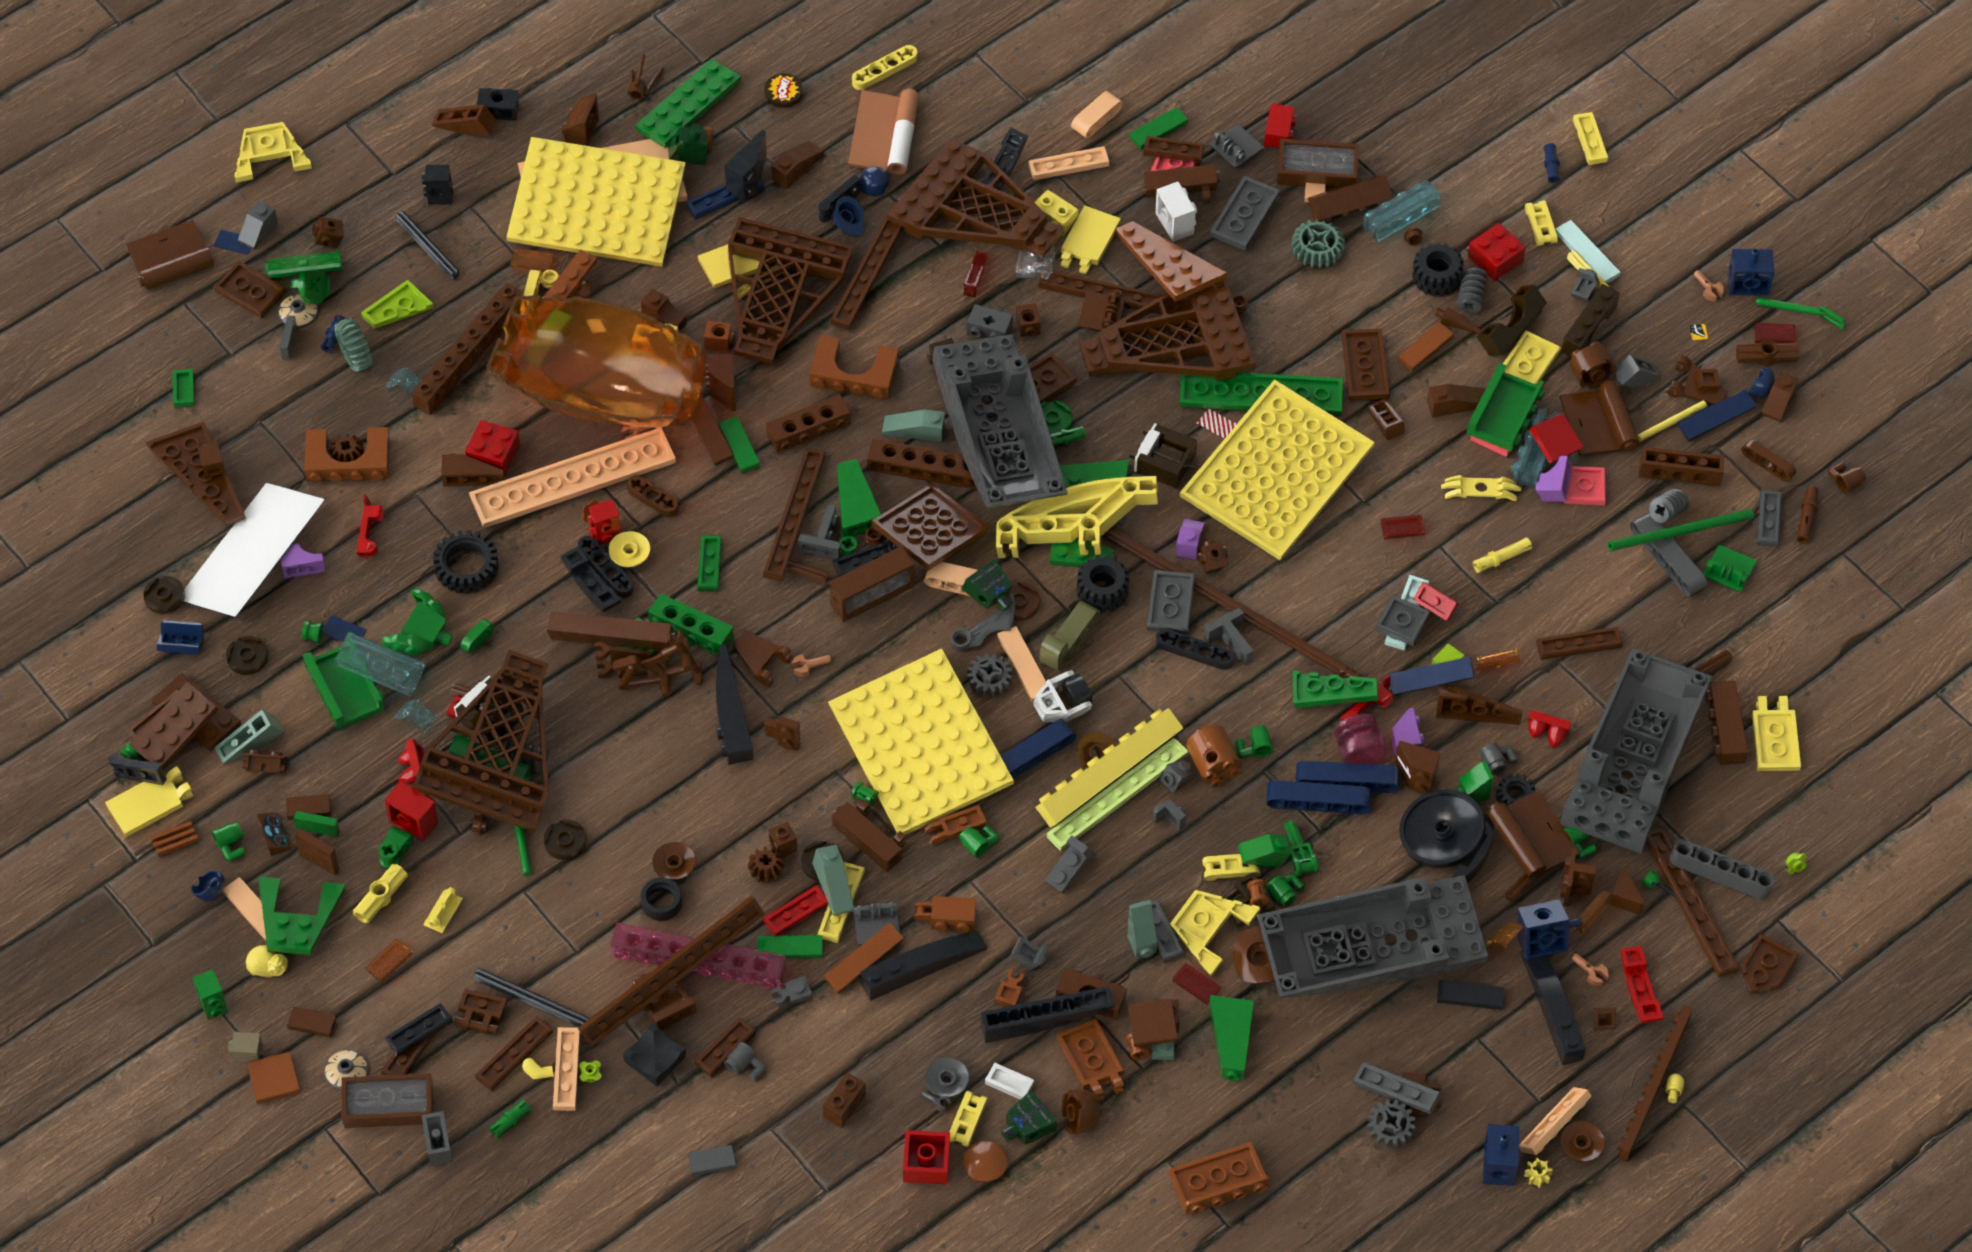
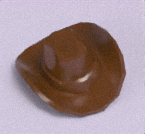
(1252, 958)

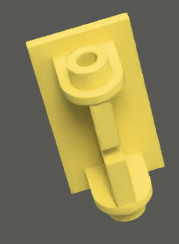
(443, 910)

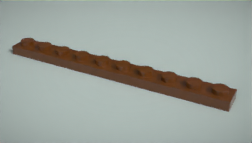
(671, 971)

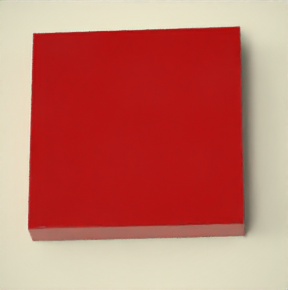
(1556, 438)

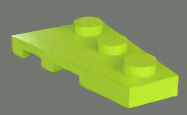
(397, 305)

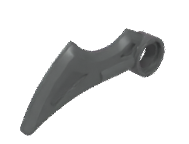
(997, 621)

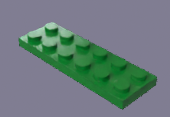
(688, 102)

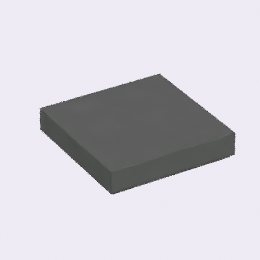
(1402, 620)

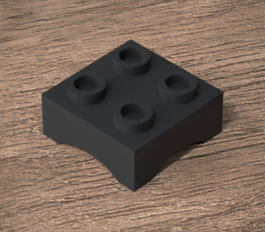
(654, 1055)

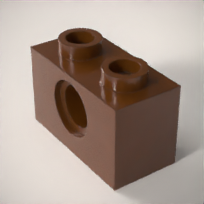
(844, 1099)

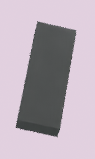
(1769, 518)
(1167, 942)

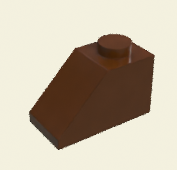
(1780, 396)

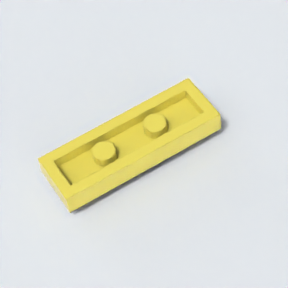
(1590, 138)

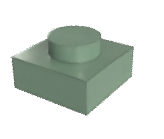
(1163, 1051)

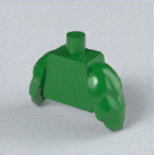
(422, 628)

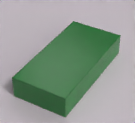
(183, 388)
(316, 823)

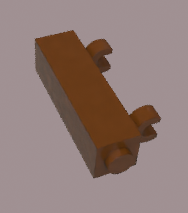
(1191, 178)
(867, 836)

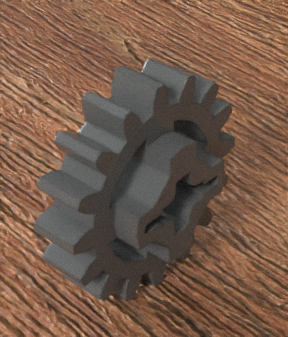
(989, 674)
(1387, 1114)

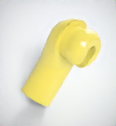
(535, 1071)

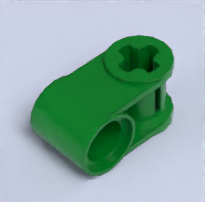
(394, 847)

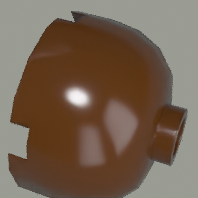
(1081, 1111)

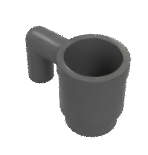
(1494, 757)
(741, 1058)

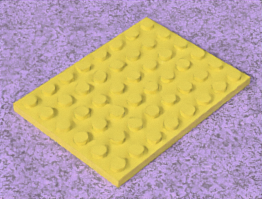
(596, 201)
(1277, 469)
(920, 743)

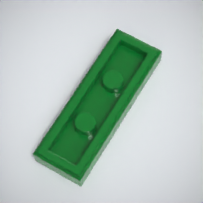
(1159, 127)
(739, 444)
(709, 563)
(792, 946)

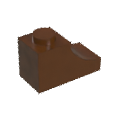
(659, 307)

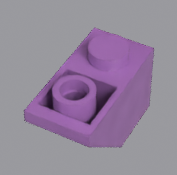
(1407, 731)

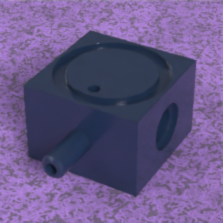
(1750, 272)
(1544, 929)
(1501, 1154)

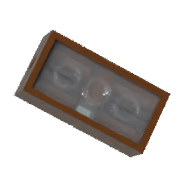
(1317, 162)
(872, 584)
(386, 1100)

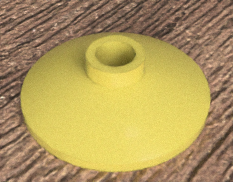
(629, 542)

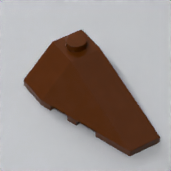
(1466, 705)

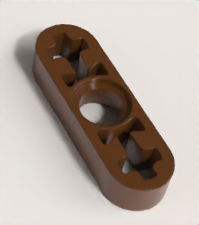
(1775, 465)
(655, 504)

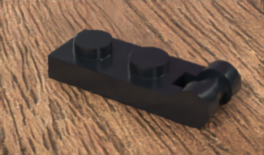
(850, 188)
(137, 770)

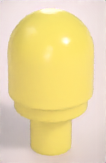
(1674, 1087)

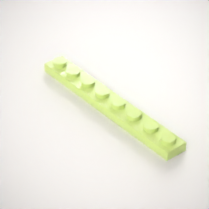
(1116, 794)

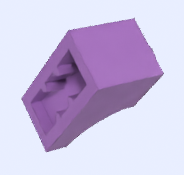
(1555, 483)
(1189, 539)
(299, 562)

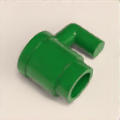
(1260, 743)
(227, 836)
(1578, 837)
(976, 842)
(1282, 891)

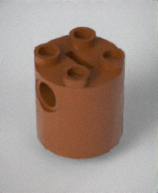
(1214, 755)

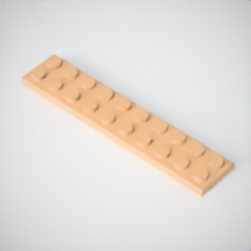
(572, 477)

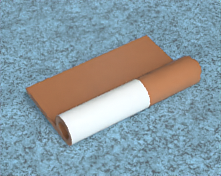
(884, 131)

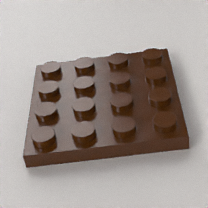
(930, 526)

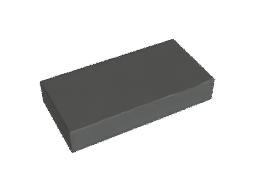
(288, 337)
(712, 1160)

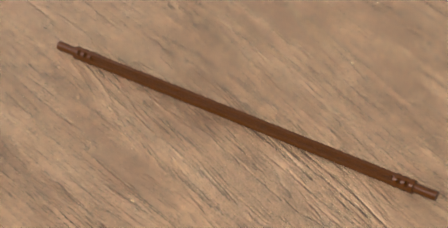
(1231, 604)

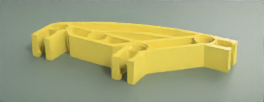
(1102, 500)

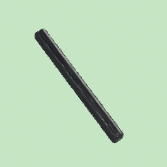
(530, 997)

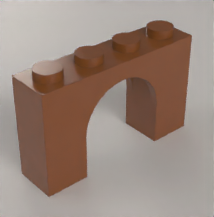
(875, 382)
(370, 466)

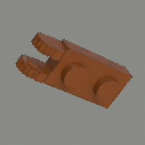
(955, 823)

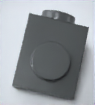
(1585, 285)
(1177, 773)
(1171, 812)
(1028, 953)

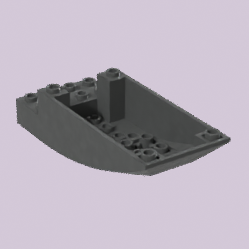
(1014, 454)
(1640, 735)
(1342, 945)

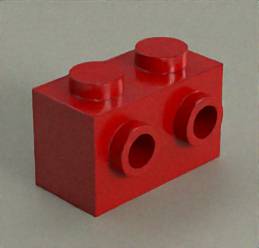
(1279, 125)
(603, 522)

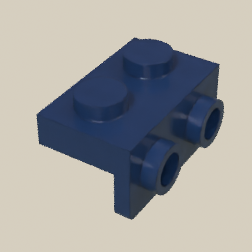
(180, 637)

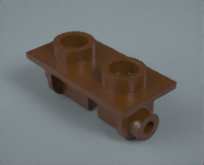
(273, 762)

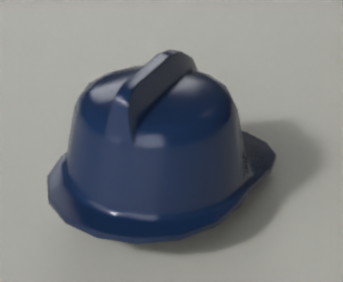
(849, 216)

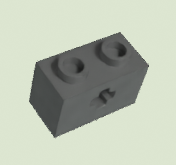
(988, 322)

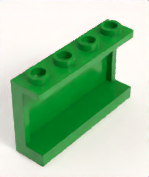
(1505, 409)
(344, 693)

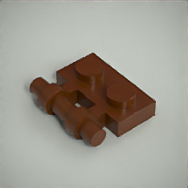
(480, 1005)

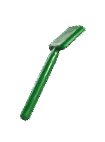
(1824, 312)

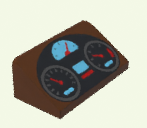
(273, 833)

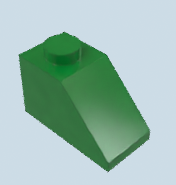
(1477, 783)
(1265, 850)

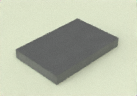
(1171, 601)

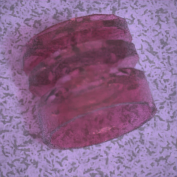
(1360, 740)

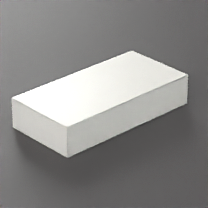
(1009, 1081)

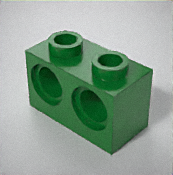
(210, 994)

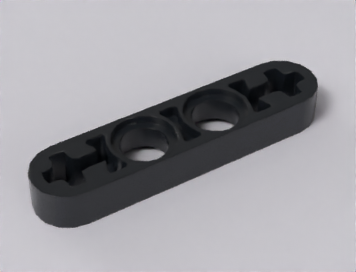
(607, 565)
(1193, 651)

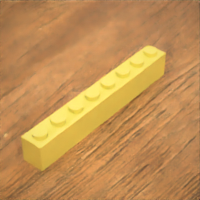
(1109, 767)

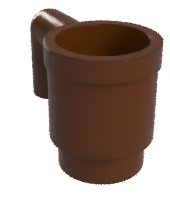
(1848, 479)

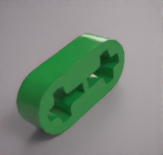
(477, 636)

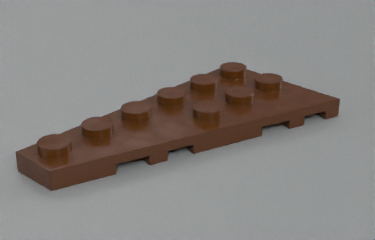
(182, 457)

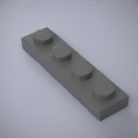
(1397, 1088)

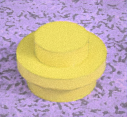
(548, 278)

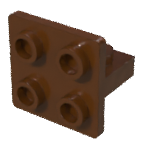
(1576, 878)

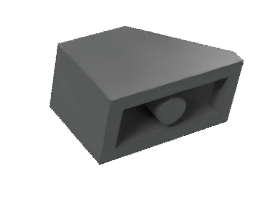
(257, 225)
(1636, 372)
(437, 1138)

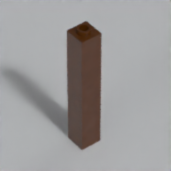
(609, 631)

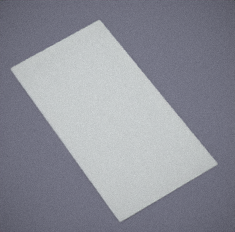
(251, 549)

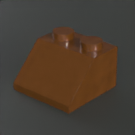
(581, 120)

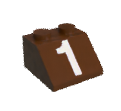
(1417, 766)

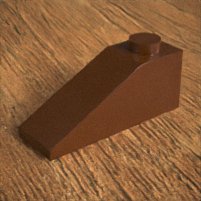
(468, 120)
(794, 163)
(1453, 399)
(467, 471)

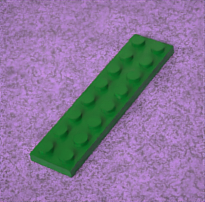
(1246, 388)

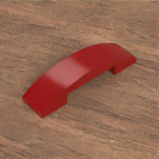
(1639, 985)

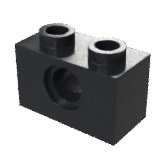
(500, 102)
(437, 184)

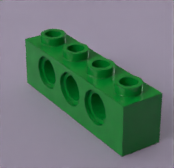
(701, 623)

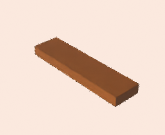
(863, 958)

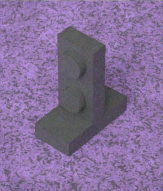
(823, 544)
(1226, 628)
(1070, 864)

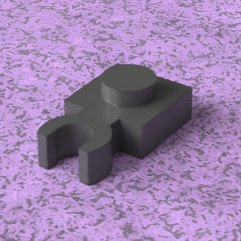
(795, 991)

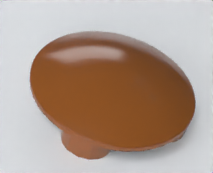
(985, 1161)

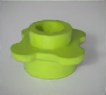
(1796, 863)
(594, 1075)

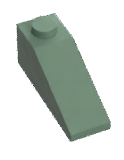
(918, 424)
(252, 735)
(833, 879)
(1142, 929)

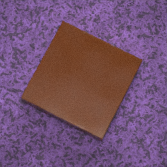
(273, 1077)

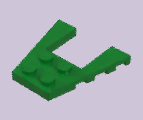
(295, 931)

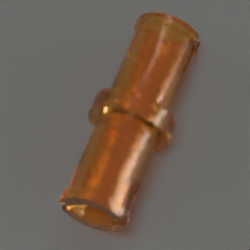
(1497, 659)

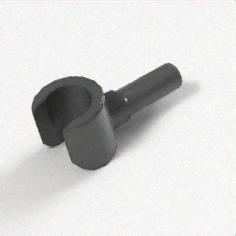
(937, 1101)

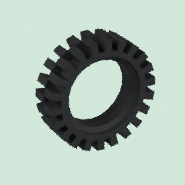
(474, 580)

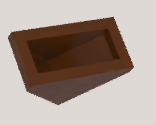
(1626, 894)

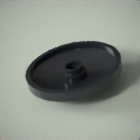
(1442, 828)

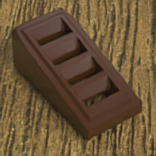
(1391, 429)

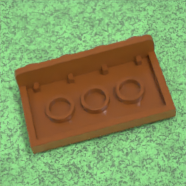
(1218, 1178)

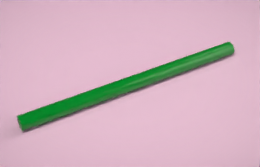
(1680, 530)

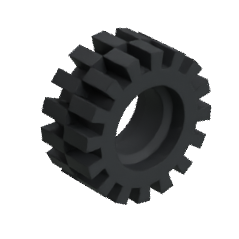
(1513, 783)

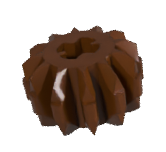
(346, 448)
(766, 865)

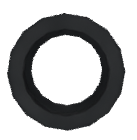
(661, 913)

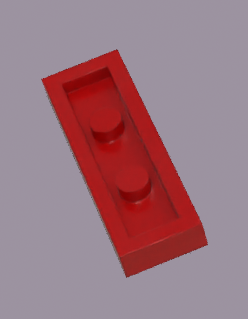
(795, 911)

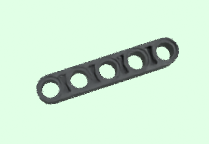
(1670, 557)
(1732, 869)

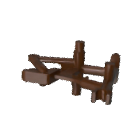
(657, 668)

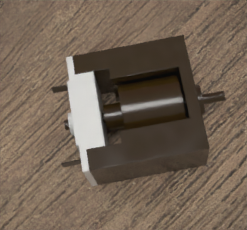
(1170, 460)
(472, 717)

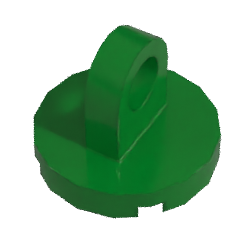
(312, 285)

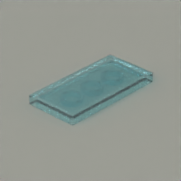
(379, 664)

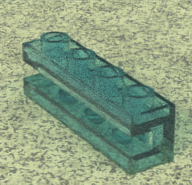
(1401, 210)
(1531, 457)

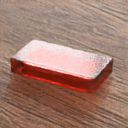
(1776, 332)
(1402, 526)
(1196, 983)

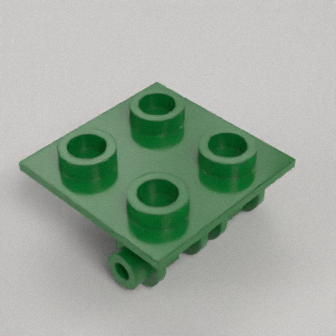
(1729, 568)

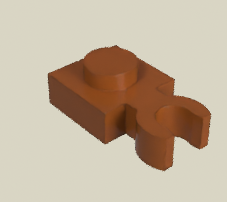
(1010, 991)

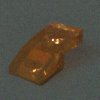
(1504, 935)

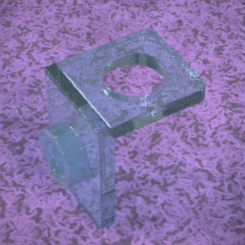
(405, 379)
(417, 714)

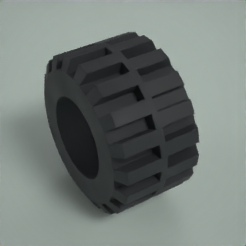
(1437, 257)
(1103, 570)

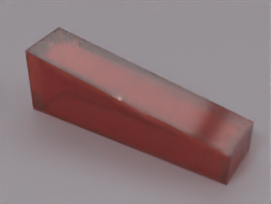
(975, 274)

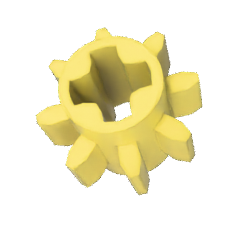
(1534, 1168)

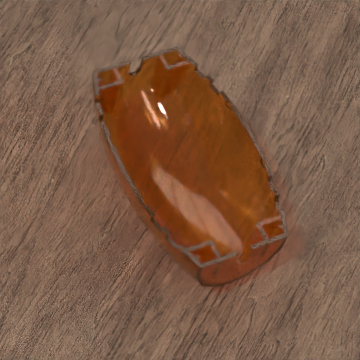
(604, 352)

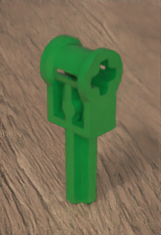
(1302, 854)

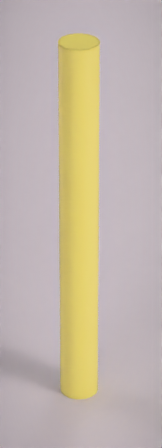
(1672, 420)

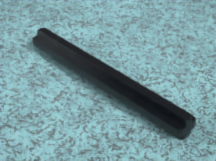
(428, 246)

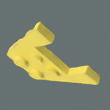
(268, 143)
(1202, 919)

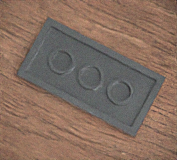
(1244, 213)

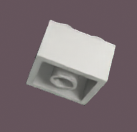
(1175, 211)

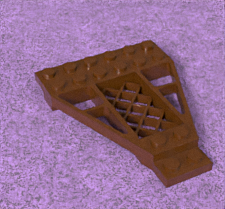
(951, 176)
(788, 251)
(1210, 314)
(482, 787)

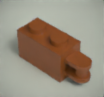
(948, 913)

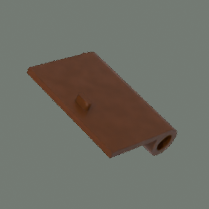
(169, 255)
(1603, 419)
(1532, 833)

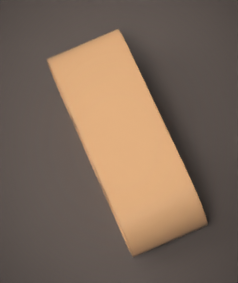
(1096, 114)
(948, 577)

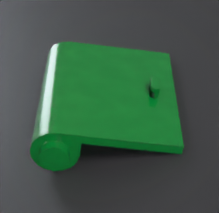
(295, 264)

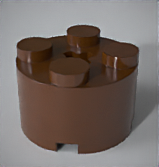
(1592, 365)

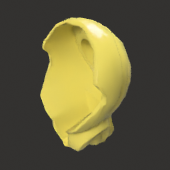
(265, 963)

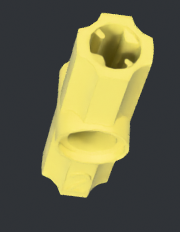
(388, 885)

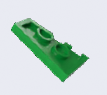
(1069, 553)

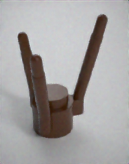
(638, 89)

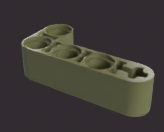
(1059, 648)

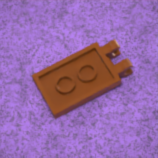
(1091, 1058)

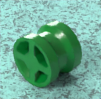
(312, 631)

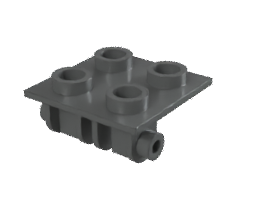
(1236, 145)
(872, 918)

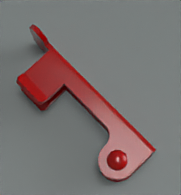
(371, 513)
(1384, 700)

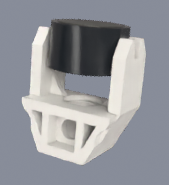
(1076, 692)

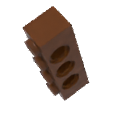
(808, 423)
(1681, 466)

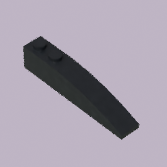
(731, 719)
(919, 963)
(1555, 1009)
(1043, 1014)

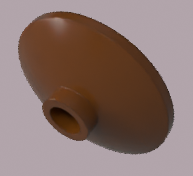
(1092, 741)
(674, 853)
(1583, 1133)

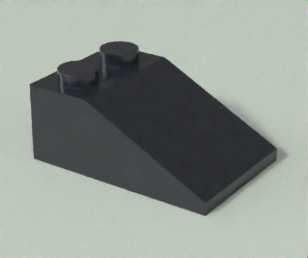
(746, 168)

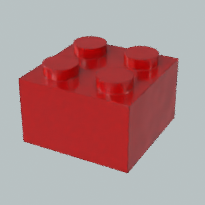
(1496, 251)
(493, 445)
(411, 811)
(926, 1157)

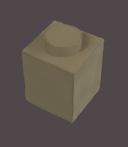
(245, 1047)

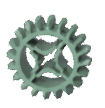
(1318, 237)
(353, 344)

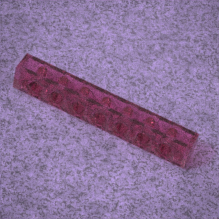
(731, 955)

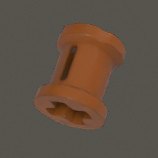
(1258, 892)
(1138, 1052)

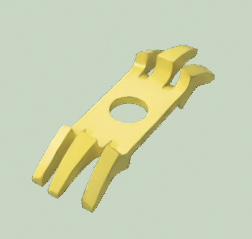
(1466, 487)

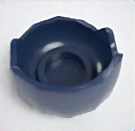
(874, 181)
(1763, 384)
(209, 886)

